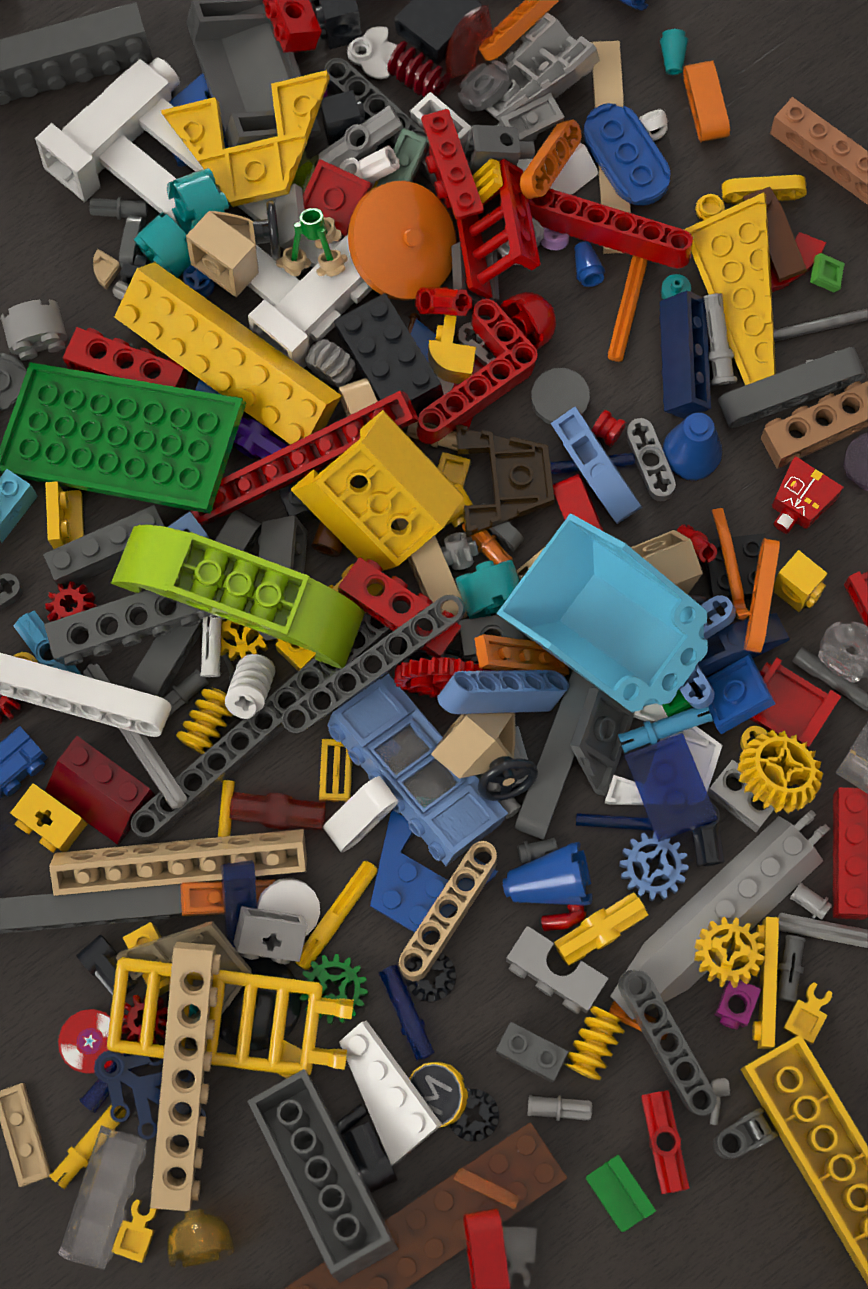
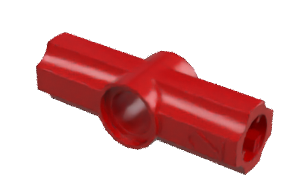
(669, 1164)

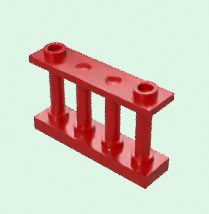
(517, 231)

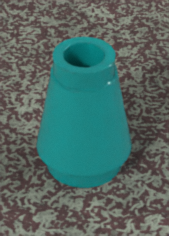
(674, 49)

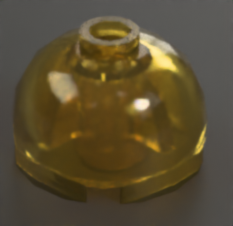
(198, 1239)

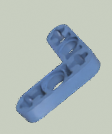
(718, 624)

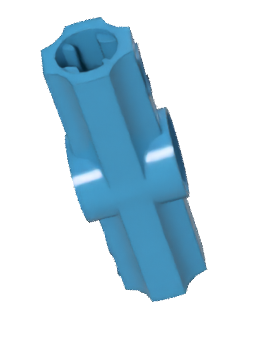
(33, 632)

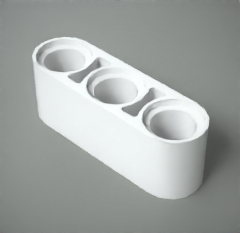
(360, 814)

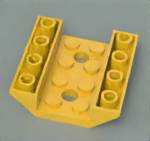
(398, 486)

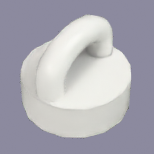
(655, 120)

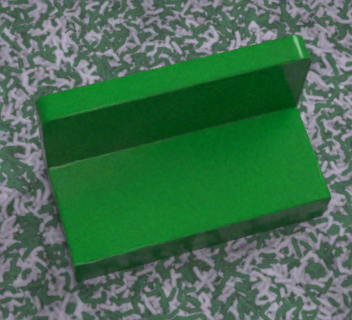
(620, 1193)

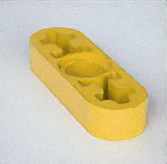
(784, 187)

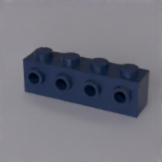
(685, 355)

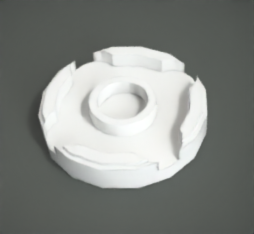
(293, 898)

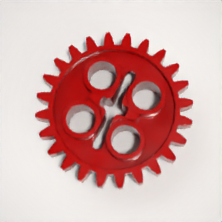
(430, 676)

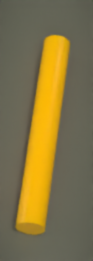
(224, 820)

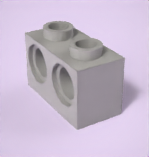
(738, 801)

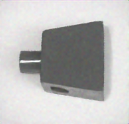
(495, 143)

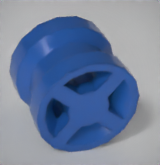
(193, 277)

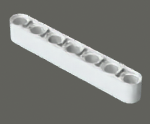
(83, 696)

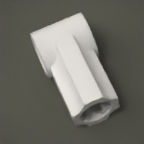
(373, 166)

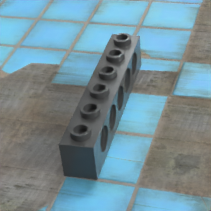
(65, 631)

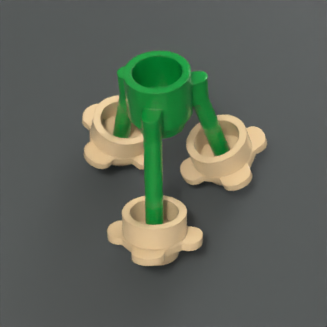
(323, 231)

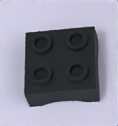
(746, 553)

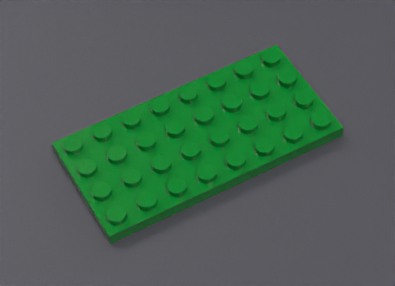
(121, 437)

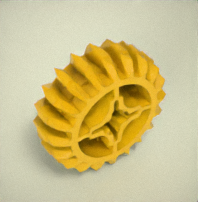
(771, 776)

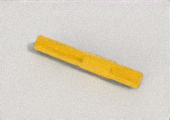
(336, 914)

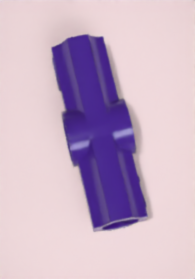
(256, 440)

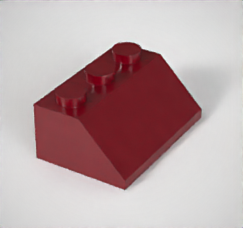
(97, 790)

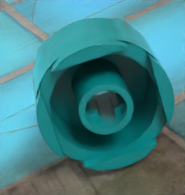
(194, 197)
(165, 244)
(487, 587)

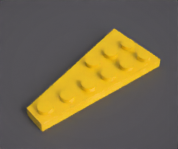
(735, 261)

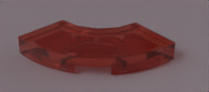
(466, 41)

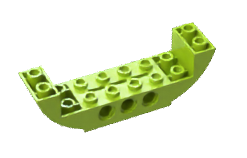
(240, 590)

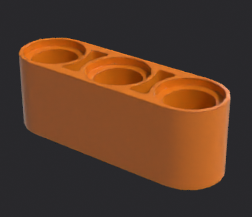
(706, 101)

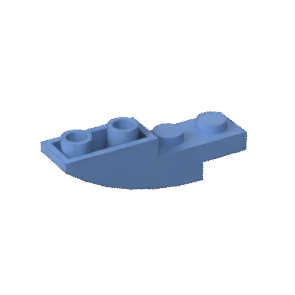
(596, 465)

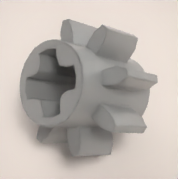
(459, 551)

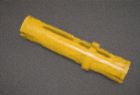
(81, 1153)

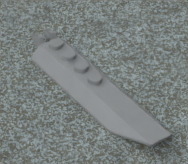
(743, 890)

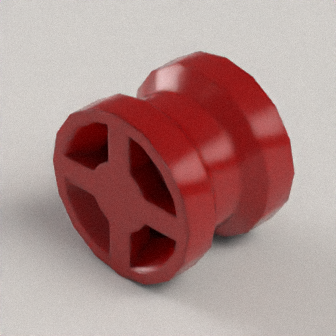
(608, 428)

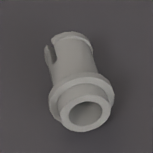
(811, 901)

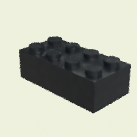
(388, 353)

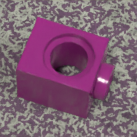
(748, 994)

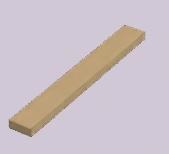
(608, 89)

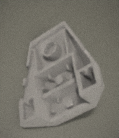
(544, 64)

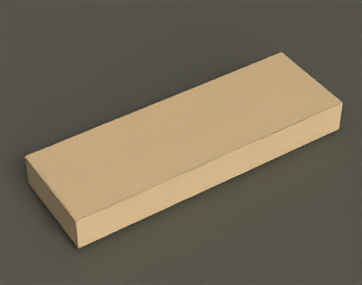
(22, 1136)

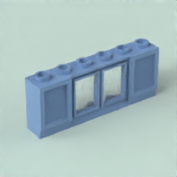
(396, 742)

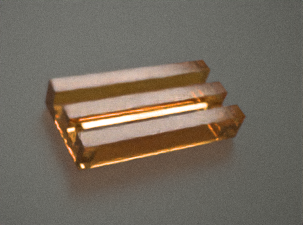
(487, 1188)

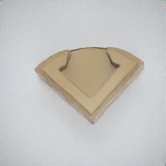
(105, 268)

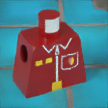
(803, 496)

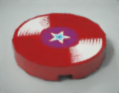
(84, 1039)

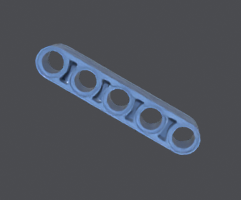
(502, 691)

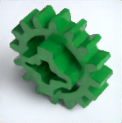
(345, 978)

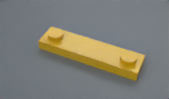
(765, 1028)

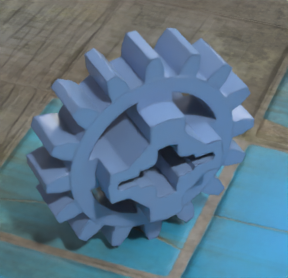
(666, 873)

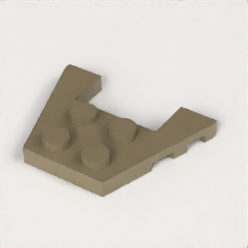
(205, 933)

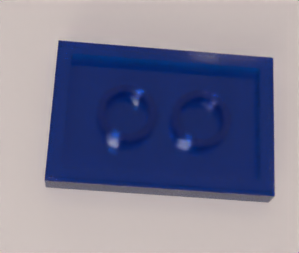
(670, 787)

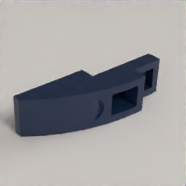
(728, 644)

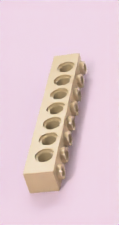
(175, 861)
(166, 1190)

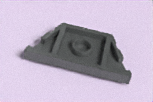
(597, 738)

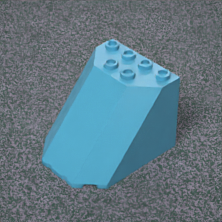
(609, 616)

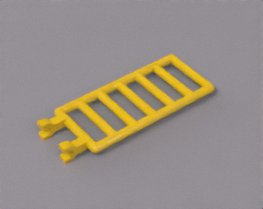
(316, 1005)

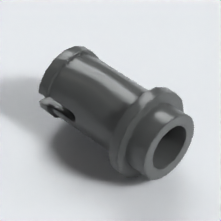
(534, 850)

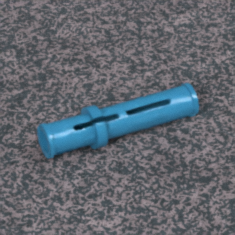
(663, 728)

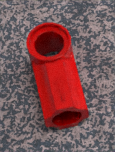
(443, 301)

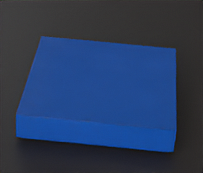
(738, 694)

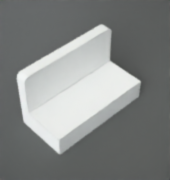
(576, 172)

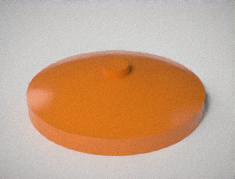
(401, 239)

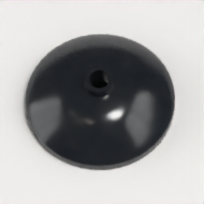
(263, 1009)

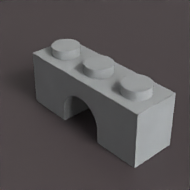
(576, 989)

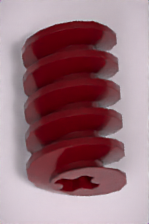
(415, 73)

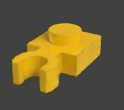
(806, 1017)
(134, 1236)

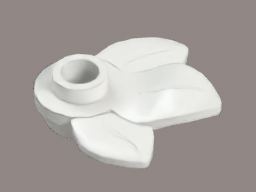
(377, 52)

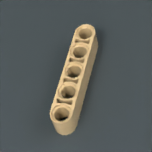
(450, 895)

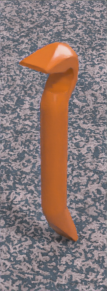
(730, 564)

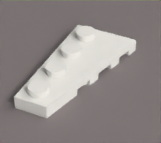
(391, 1098)

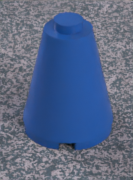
(693, 447)
(551, 879)

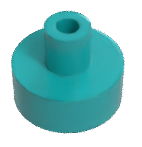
(674, 285)

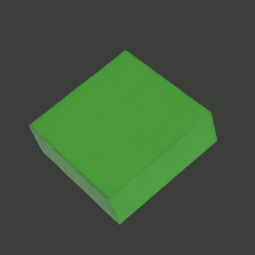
(827, 272)

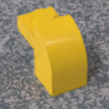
(450, 360)

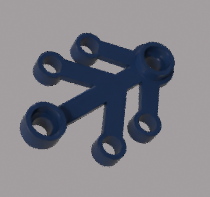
(142, 1087)

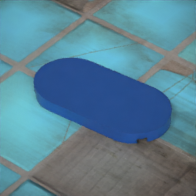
(626, 154)

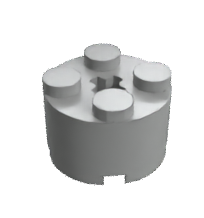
(34, 328)

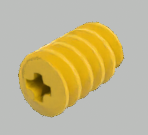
(205, 720)
(595, 1043)

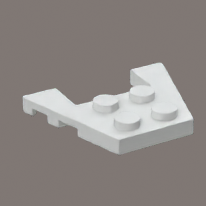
(702, 747)

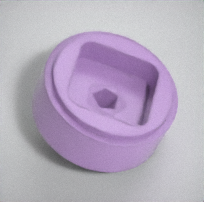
(554, 240)

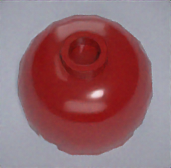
(532, 316)

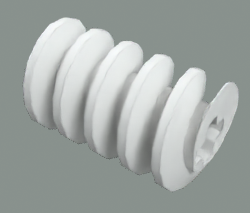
(249, 685)

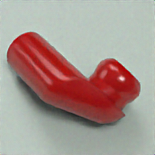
(563, 920)

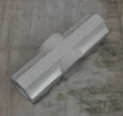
(376, 130)

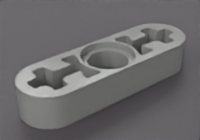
(650, 481)

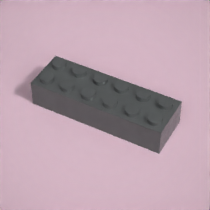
(72, 52)
(322, 1176)

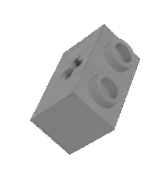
(258, 924)

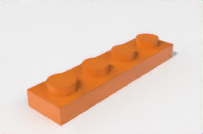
(515, 654)

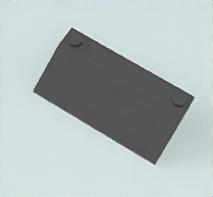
(240, 64)

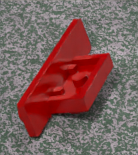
(450, 166)

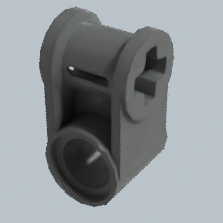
(750, 1133)

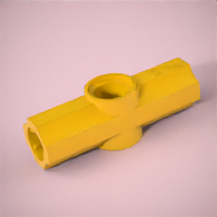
(600, 929)

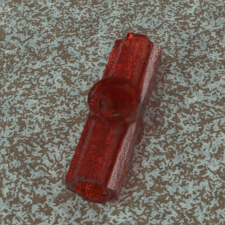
(277, 811)

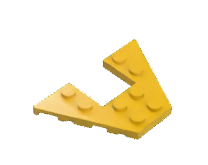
(260, 167)

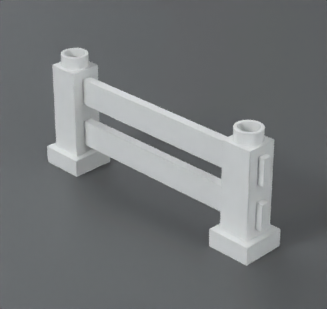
(102, 136)

